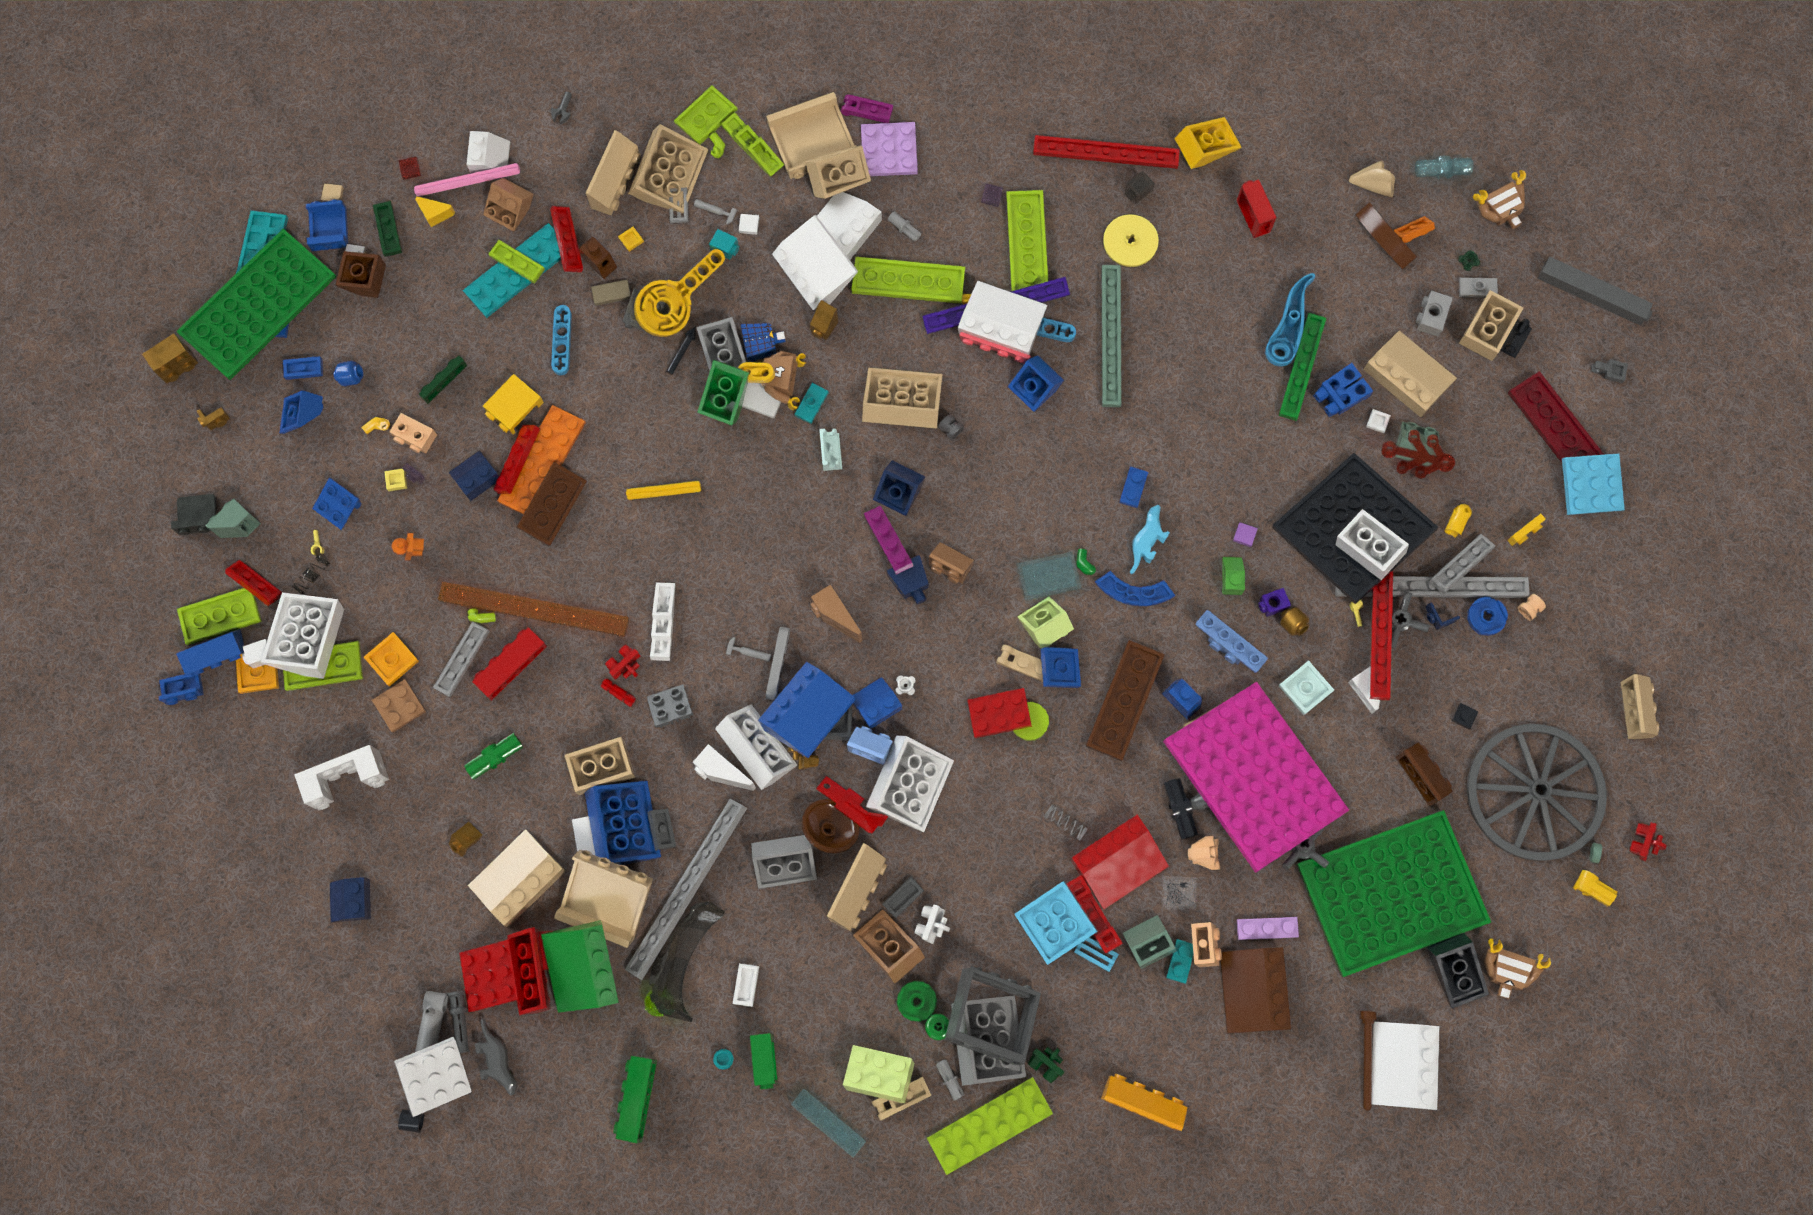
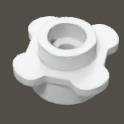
(905, 680)

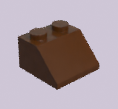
(361, 273)

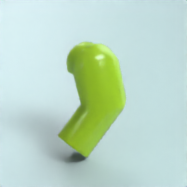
(719, 145)
(480, 618)

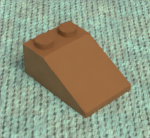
(832, 611)
(889, 946)

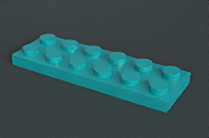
(502, 284)

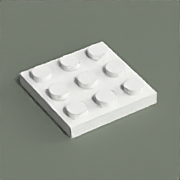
(433, 1076)

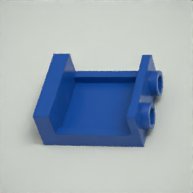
(327, 225)

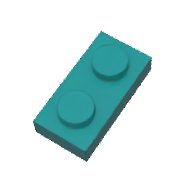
(1180, 962)

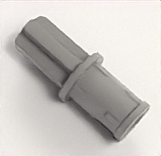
(904, 226)
(950, 1080)

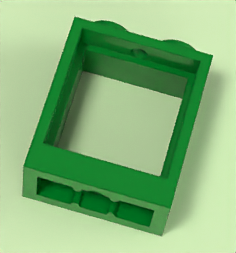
(763, 1060)

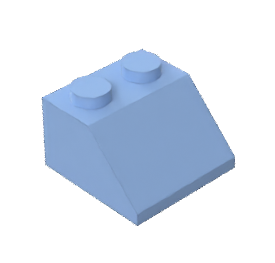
(870, 745)

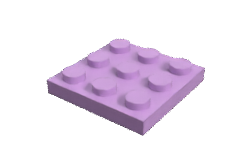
(890, 148)

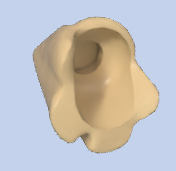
(1375, 179)

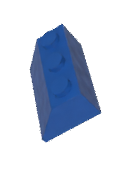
(211, 653)

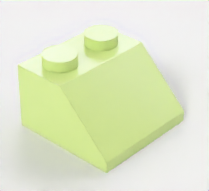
(1046, 622)

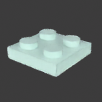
(1306, 687)

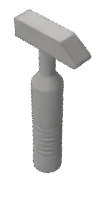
(717, 210)
(747, 651)

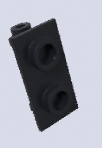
(1516, 338)

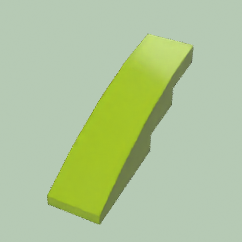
(752, 144)

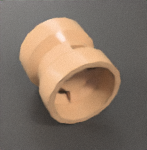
(1531, 607)

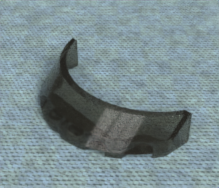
(672, 960)

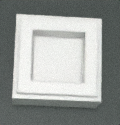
(749, 224)
(1378, 421)

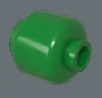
(931, 1022)

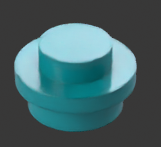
(723, 1059)

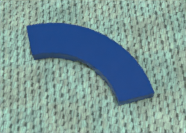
(1133, 595)

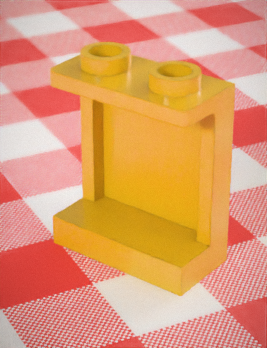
(511, 404)

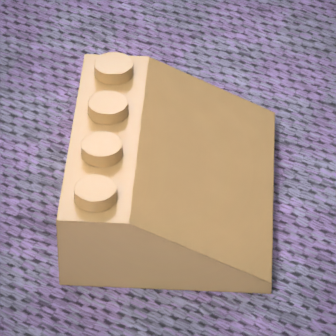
(668, 164)
(1409, 373)
(902, 398)
(516, 878)
(856, 888)

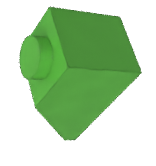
(1233, 576)

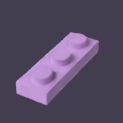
(1267, 928)

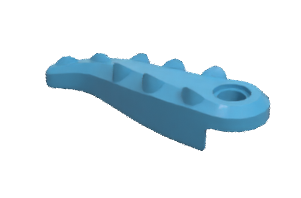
(1290, 329)

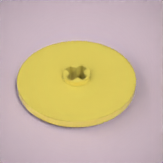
(1137, 252)

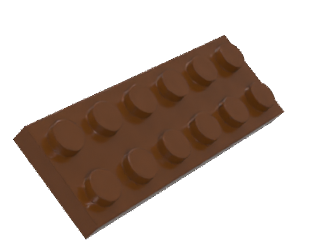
(1125, 700)

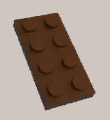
(551, 504)

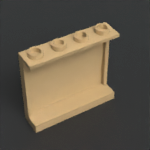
(809, 132)
(605, 893)

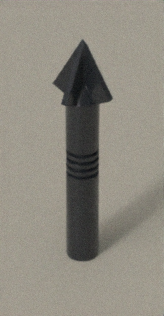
(690, 335)

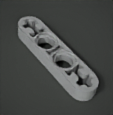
(777, 664)

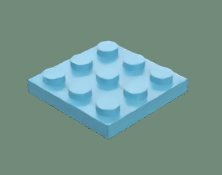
(1593, 484)
(1055, 922)

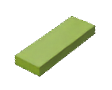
(516, 261)

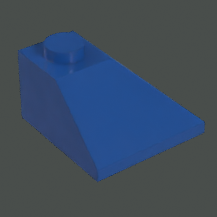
(299, 410)

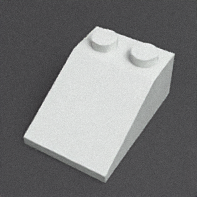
(718, 769)

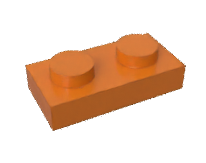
(1415, 229)

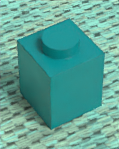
(725, 242)

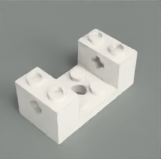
(314, 783)

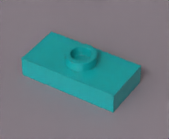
(811, 403)

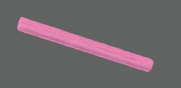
(468, 179)

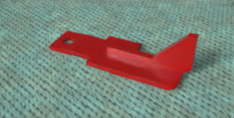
(849, 804)

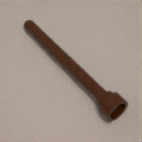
(1368, 1019)

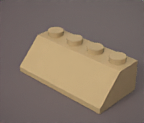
(613, 174)

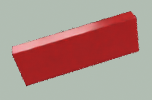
(253, 582)

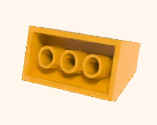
(1145, 1103)

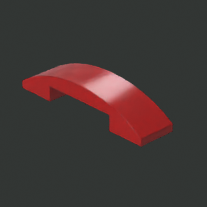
(1106, 935)

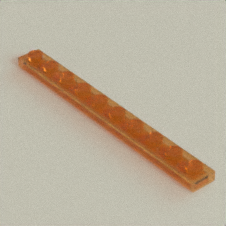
(533, 609)

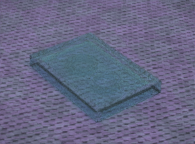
(1049, 576)

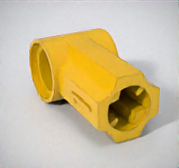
(1591, 886)

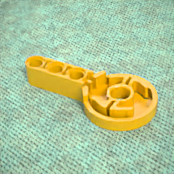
(675, 295)

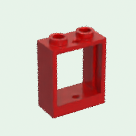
(1256, 208)

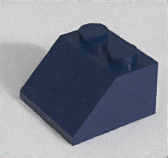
(474, 475)
(898, 487)
(350, 899)

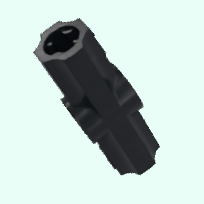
(1181, 808)

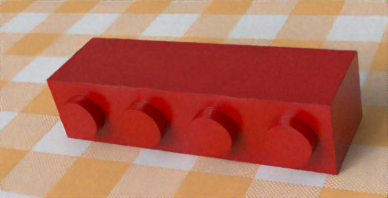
(509, 663)

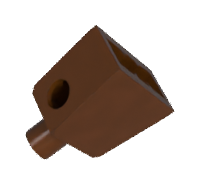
(595, 255)

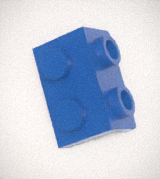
(180, 688)

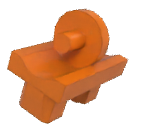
(410, 546)

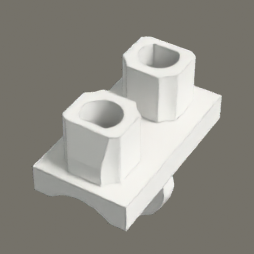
(935, 924)

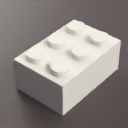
(1371, 544)

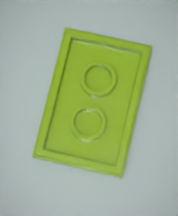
(705, 115)

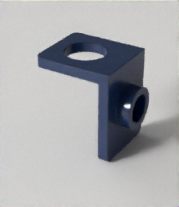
(1434, 618)

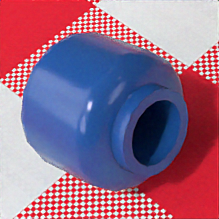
(348, 373)

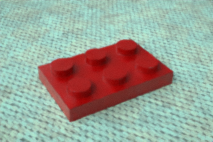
(999, 713)

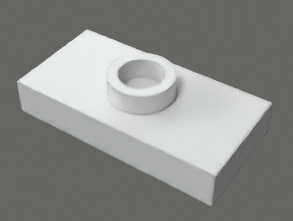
(746, 985)

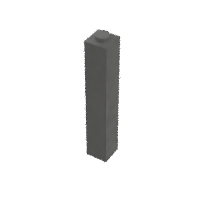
(1595, 291)

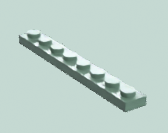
(1111, 335)

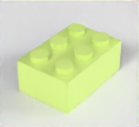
(878, 1074)

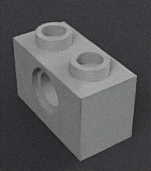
(1440, 306)

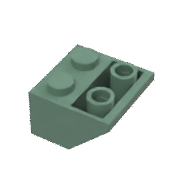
(1403, 441)
(233, 521)
(1149, 942)

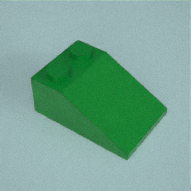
(724, 393)

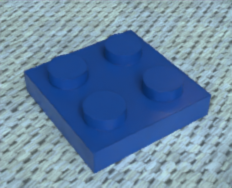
(1060, 667)

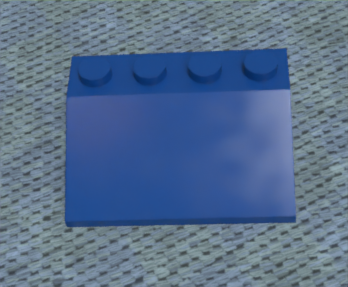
(806, 710)
(621, 822)

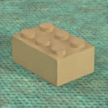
(1491, 325)
(599, 765)

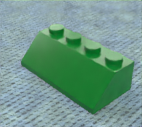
(636, 1099)

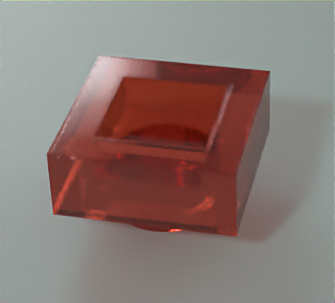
(409, 168)

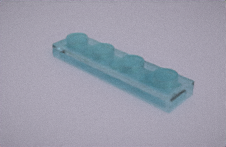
(828, 1123)

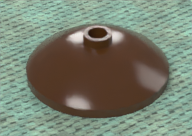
(823, 817)

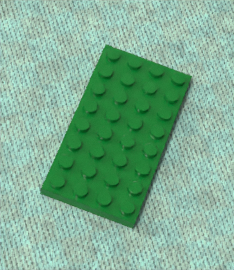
(256, 304)

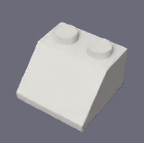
(486, 151)

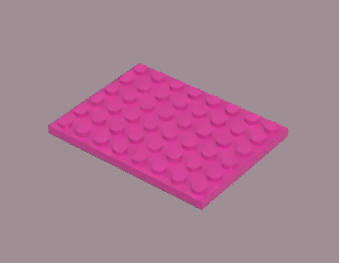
(1256, 776)

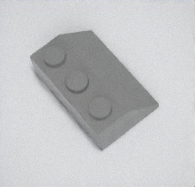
(783, 861)

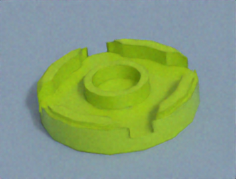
(1039, 722)

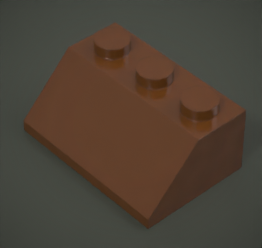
(1424, 773)

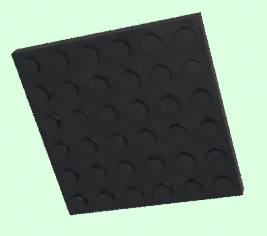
(1332, 505)

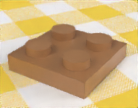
(398, 705)

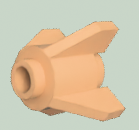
(1205, 853)

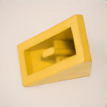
(435, 211)

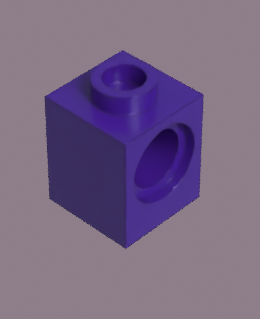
(1281, 599)

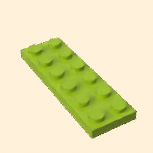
(1026, 238)
(908, 280)
(989, 1126)

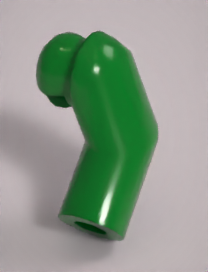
(1083, 565)

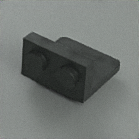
(194, 514)

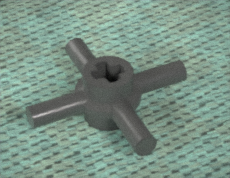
(1402, 611)
(1306, 852)

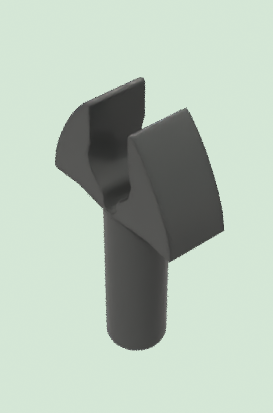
(562, 109)

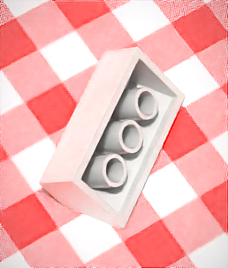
(755, 749)

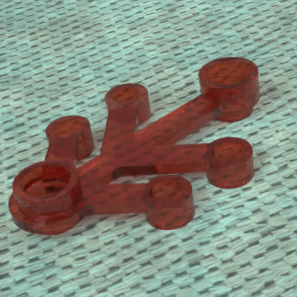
(1420, 456)

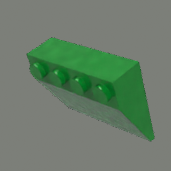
(580, 967)

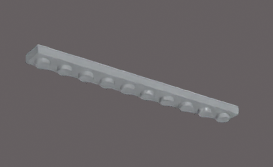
(1465, 588)
(685, 889)

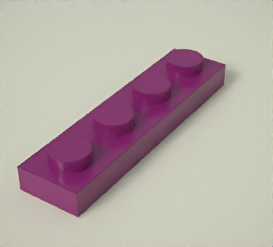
(888, 540)

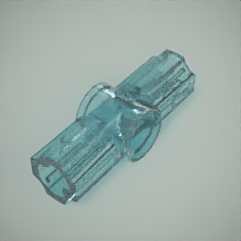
(1444, 167)

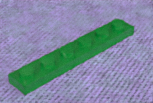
(1302, 367)

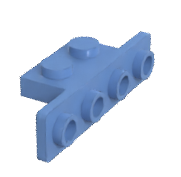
(1230, 643)

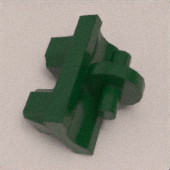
(1053, 1070)

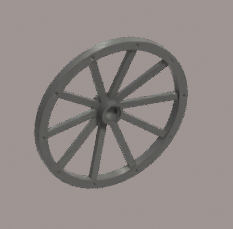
(1600, 797)

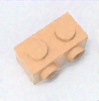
(413, 433)
(1205, 944)

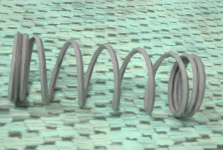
(1052, 808)

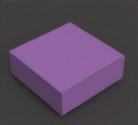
(1245, 534)

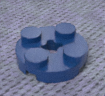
(1481, 625)

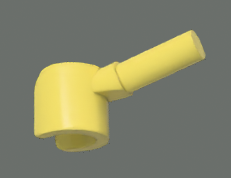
(316, 543)
(1355, 608)

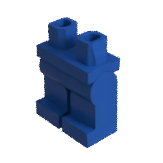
(1343, 390)

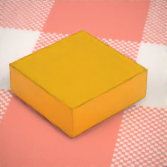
(631, 239)

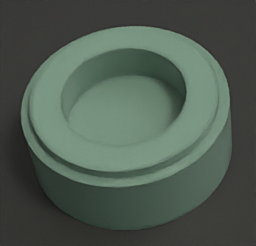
(1595, 853)

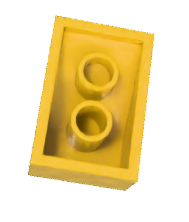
(1207, 142)

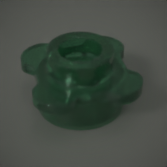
(1471, 255)

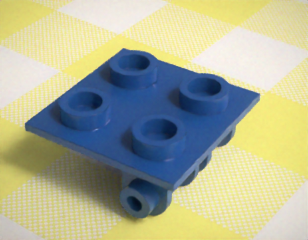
(336, 503)

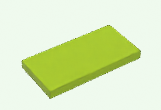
(218, 615)
(342, 667)

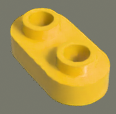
(757, 371)

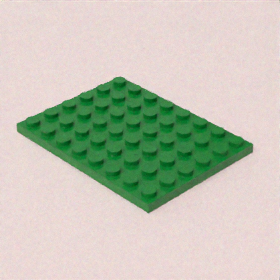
(1393, 893)

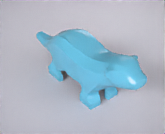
(1147, 537)

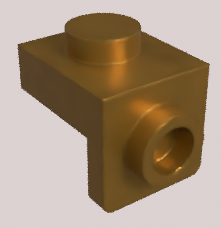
(215, 419)
(464, 839)

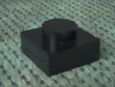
(1464, 716)

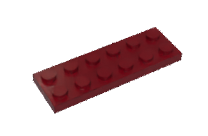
(1553, 418)

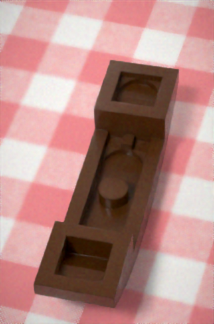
(1386, 236)

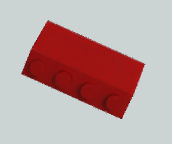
(531, 972)

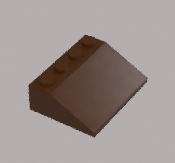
(1255, 990)

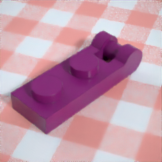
(867, 108)

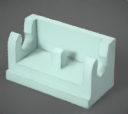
(830, 450)

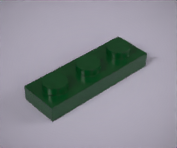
(387, 228)
(442, 379)

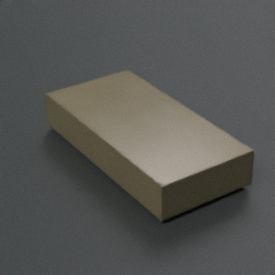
(611, 292)

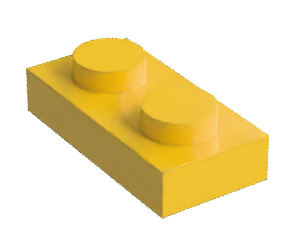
(1521, 536)

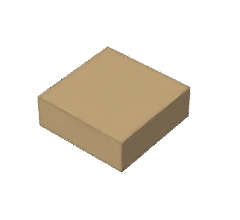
(331, 192)

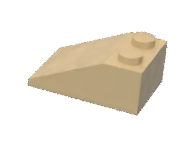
(838, 172)

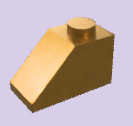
(824, 320)

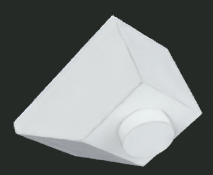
(1361, 686)

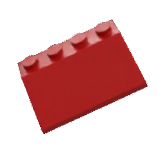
(1120, 862)

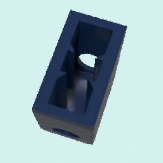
(911, 581)

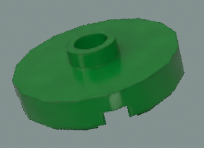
(909, 1009)

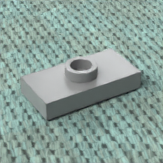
(1477, 287)

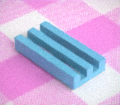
(1094, 961)

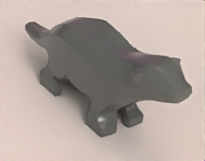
(496, 1060)

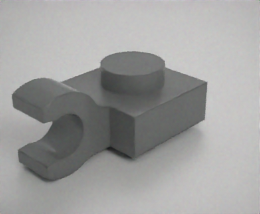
(1613, 370)

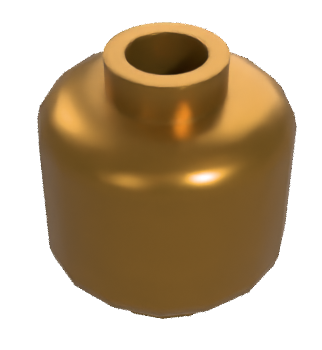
(1294, 621)

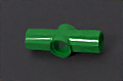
(493, 755)

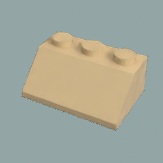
(1639, 707)

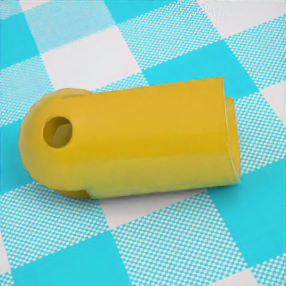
(1458, 520)

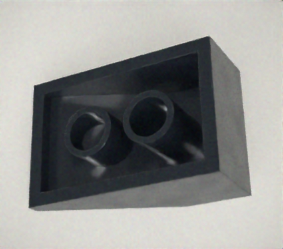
(1458, 970)

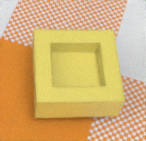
(395, 480)

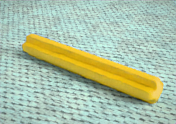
(663, 490)

